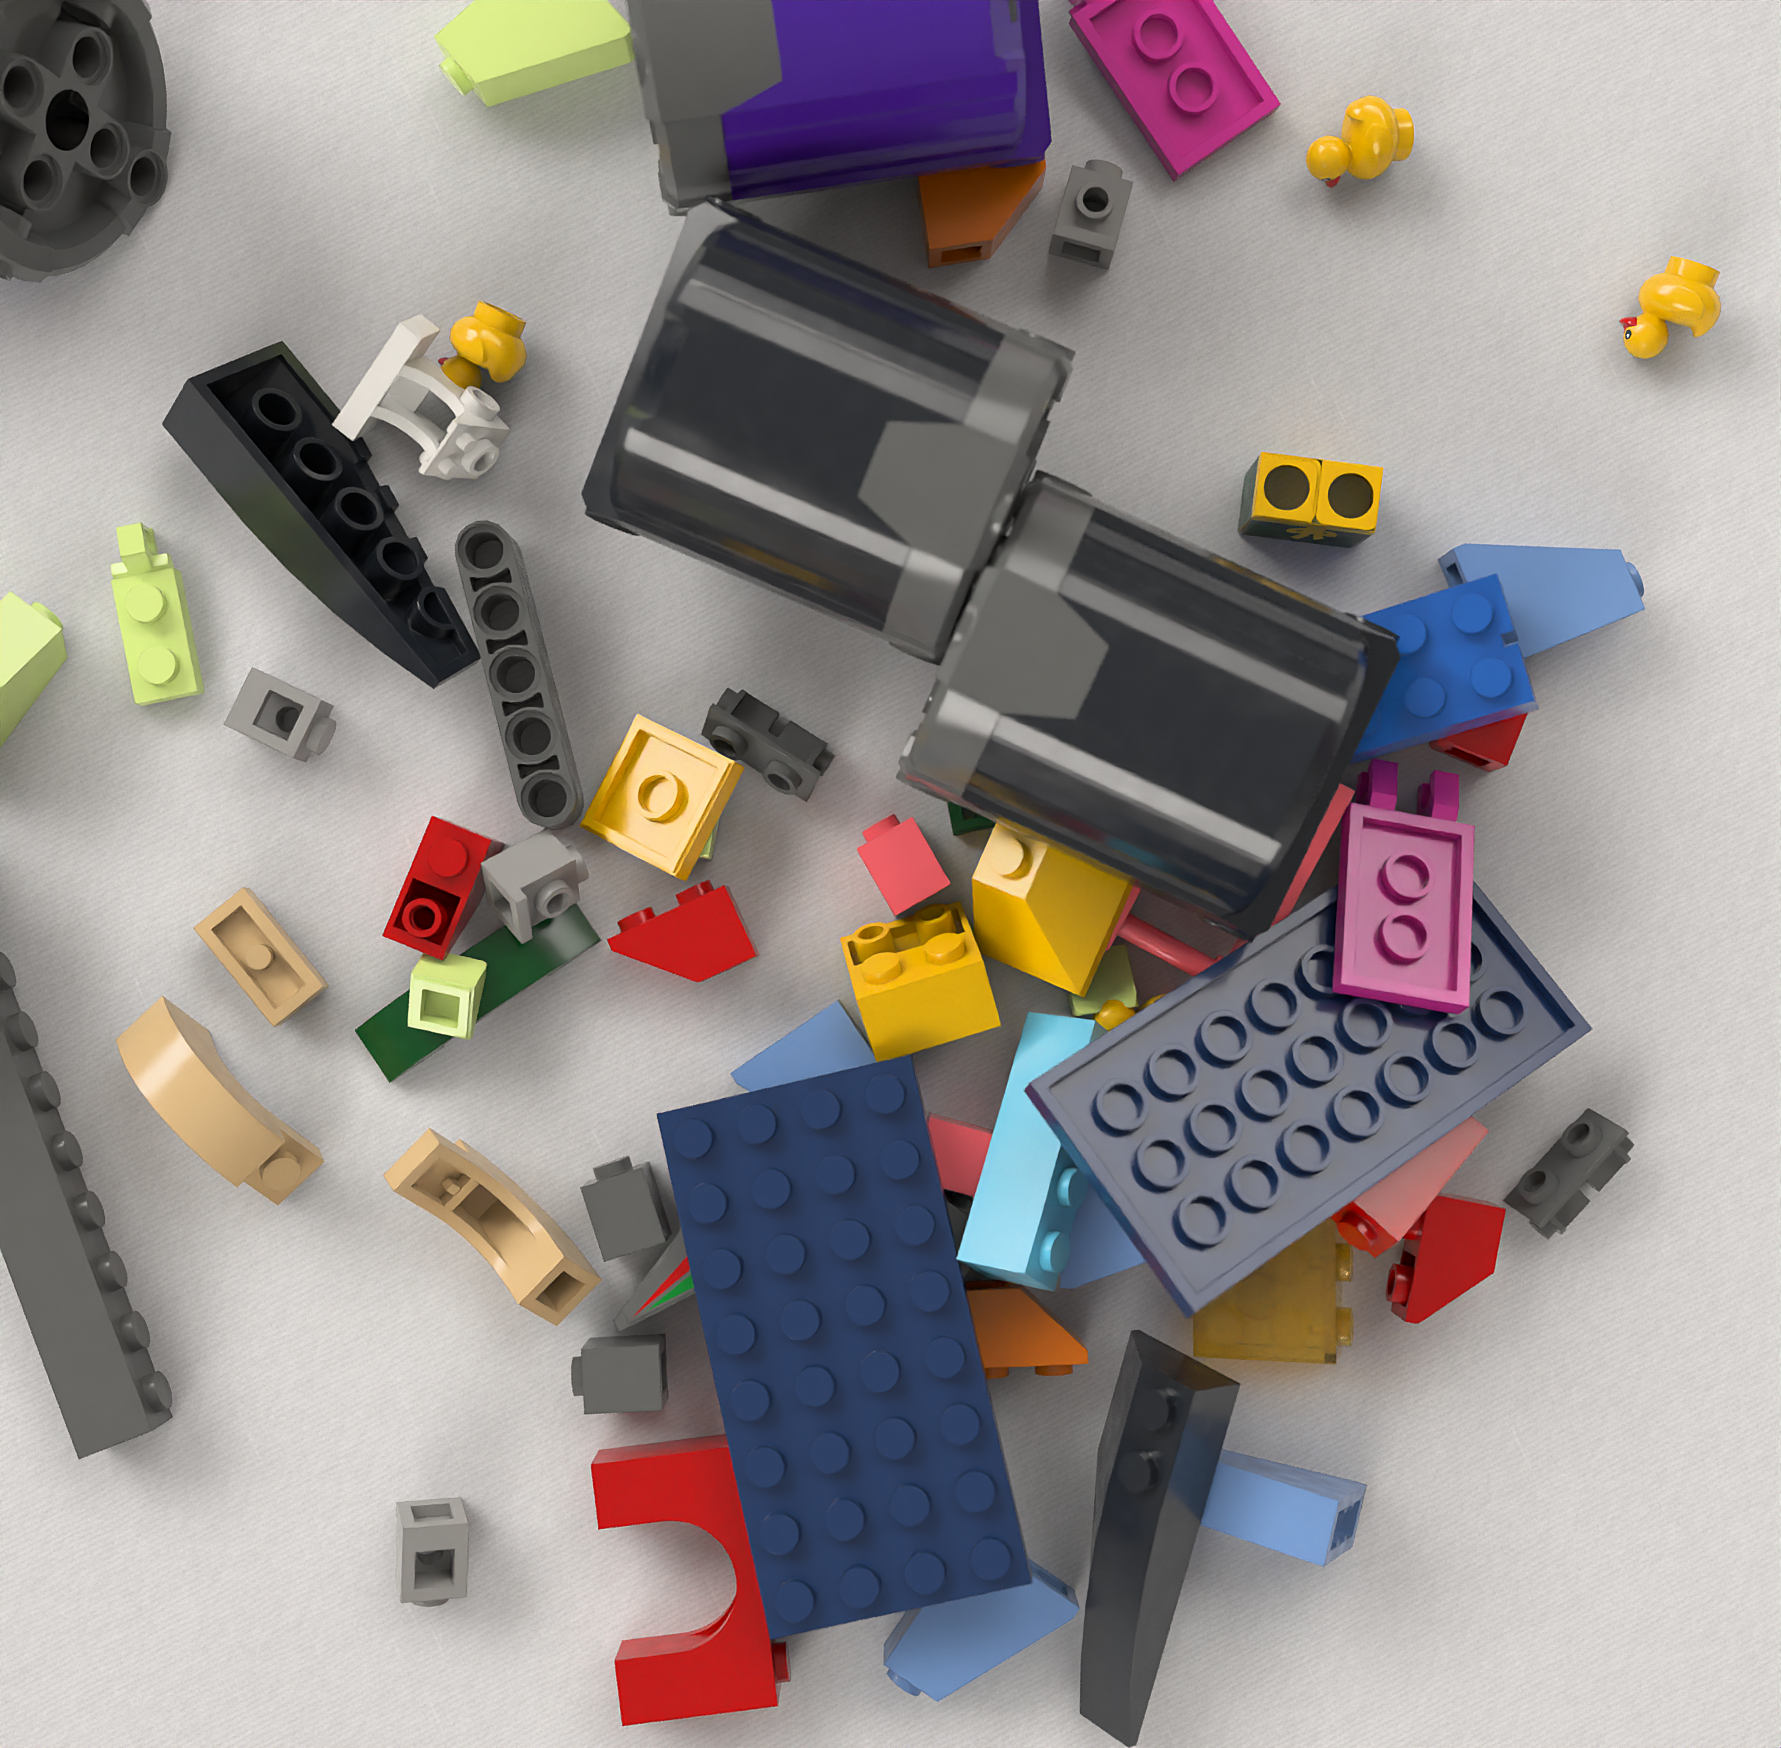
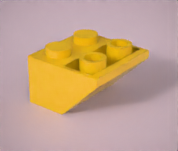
(919, 981)

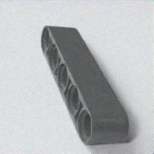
(498, 654)

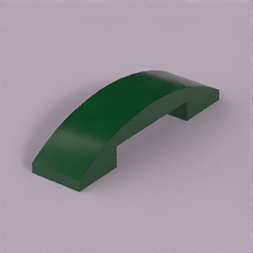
(509, 972)

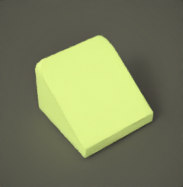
(1110, 982)
(446, 994)

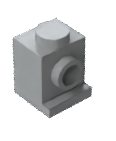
(1087, 234)
(260, 715)
(533, 882)
(436, 1527)

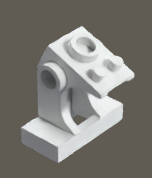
(398, 387)

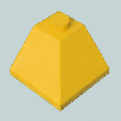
(1044, 910)

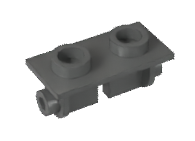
(740, 731)
(1588, 1151)

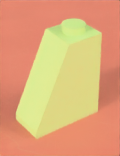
(531, 45)
(29, 657)

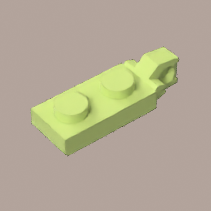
(154, 620)

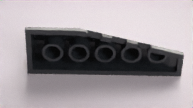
(312, 500)
(1147, 1512)

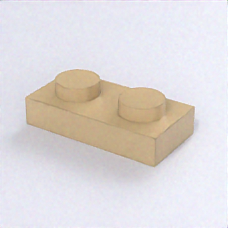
(261, 956)

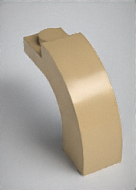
(208, 1108)
(499, 1220)

